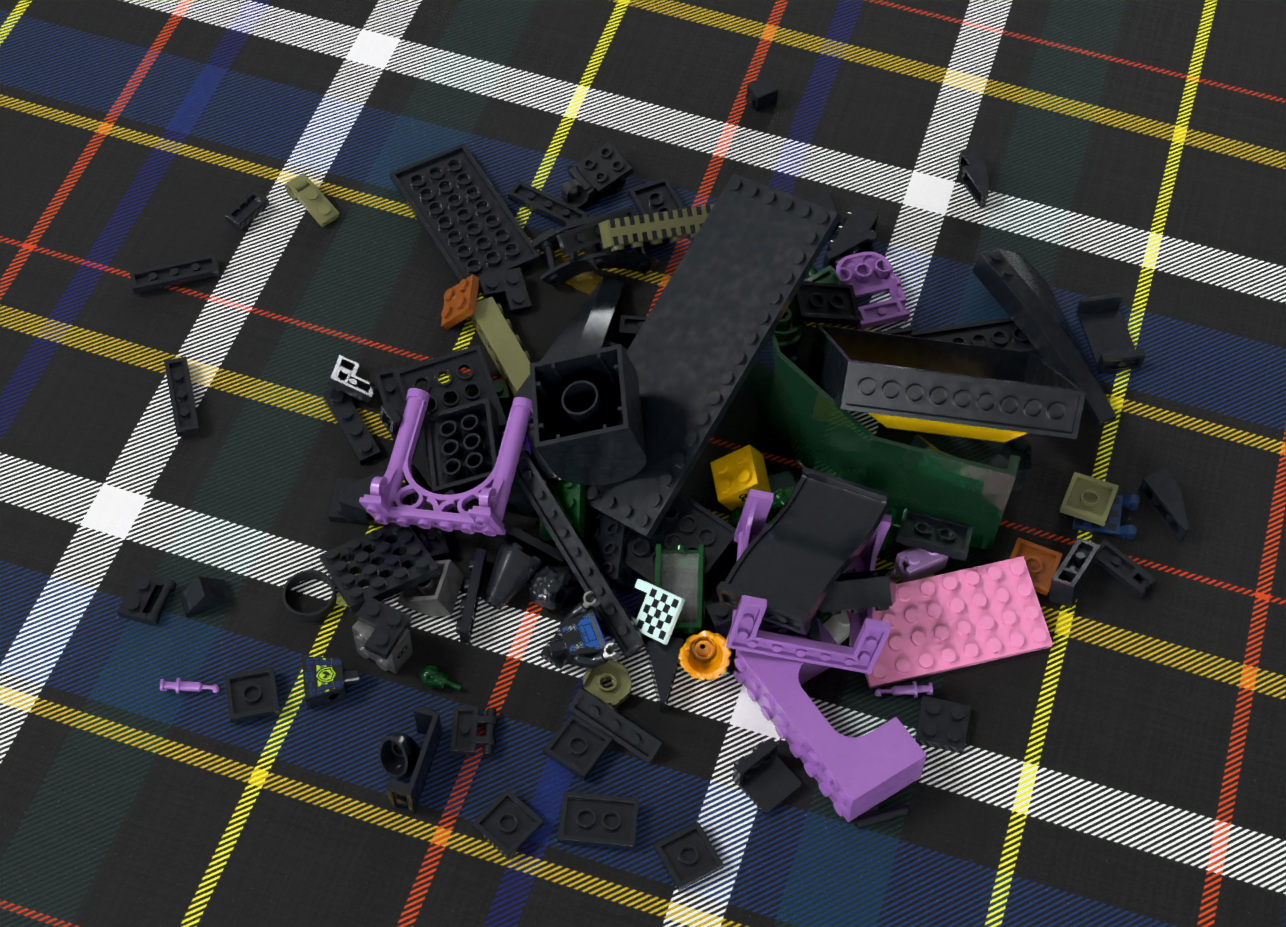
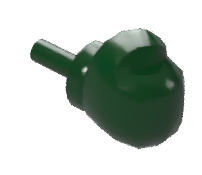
(433, 676)

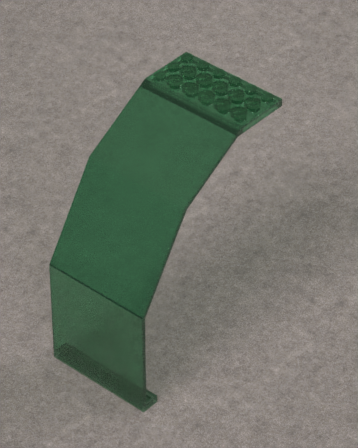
(835, 443)

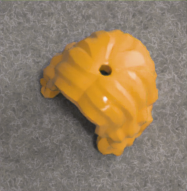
(705, 661)

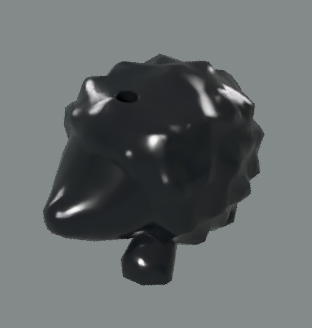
(552, 586)

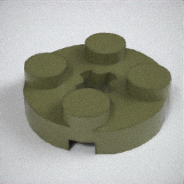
(619, 678)

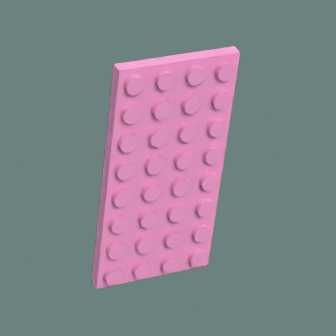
(959, 622)

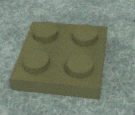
(1089, 499)

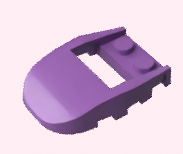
(870, 275)

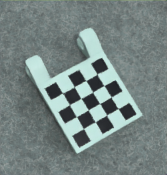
(657, 612)

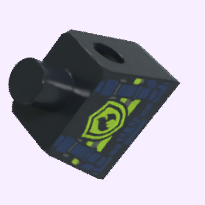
(326, 680)

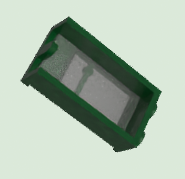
(684, 576)

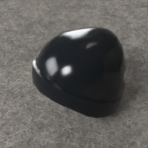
(398, 754)

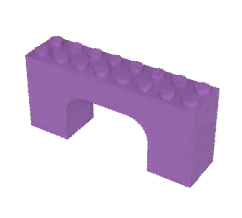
(848, 769)

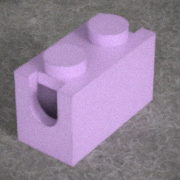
(920, 564)

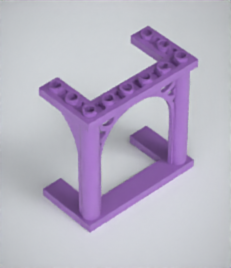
(866, 634)

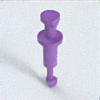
(186, 686)
(907, 690)

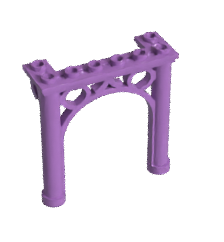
(491, 493)

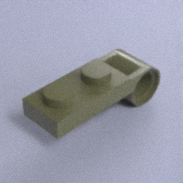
(312, 199)

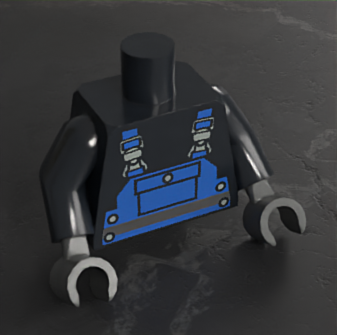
(582, 637)

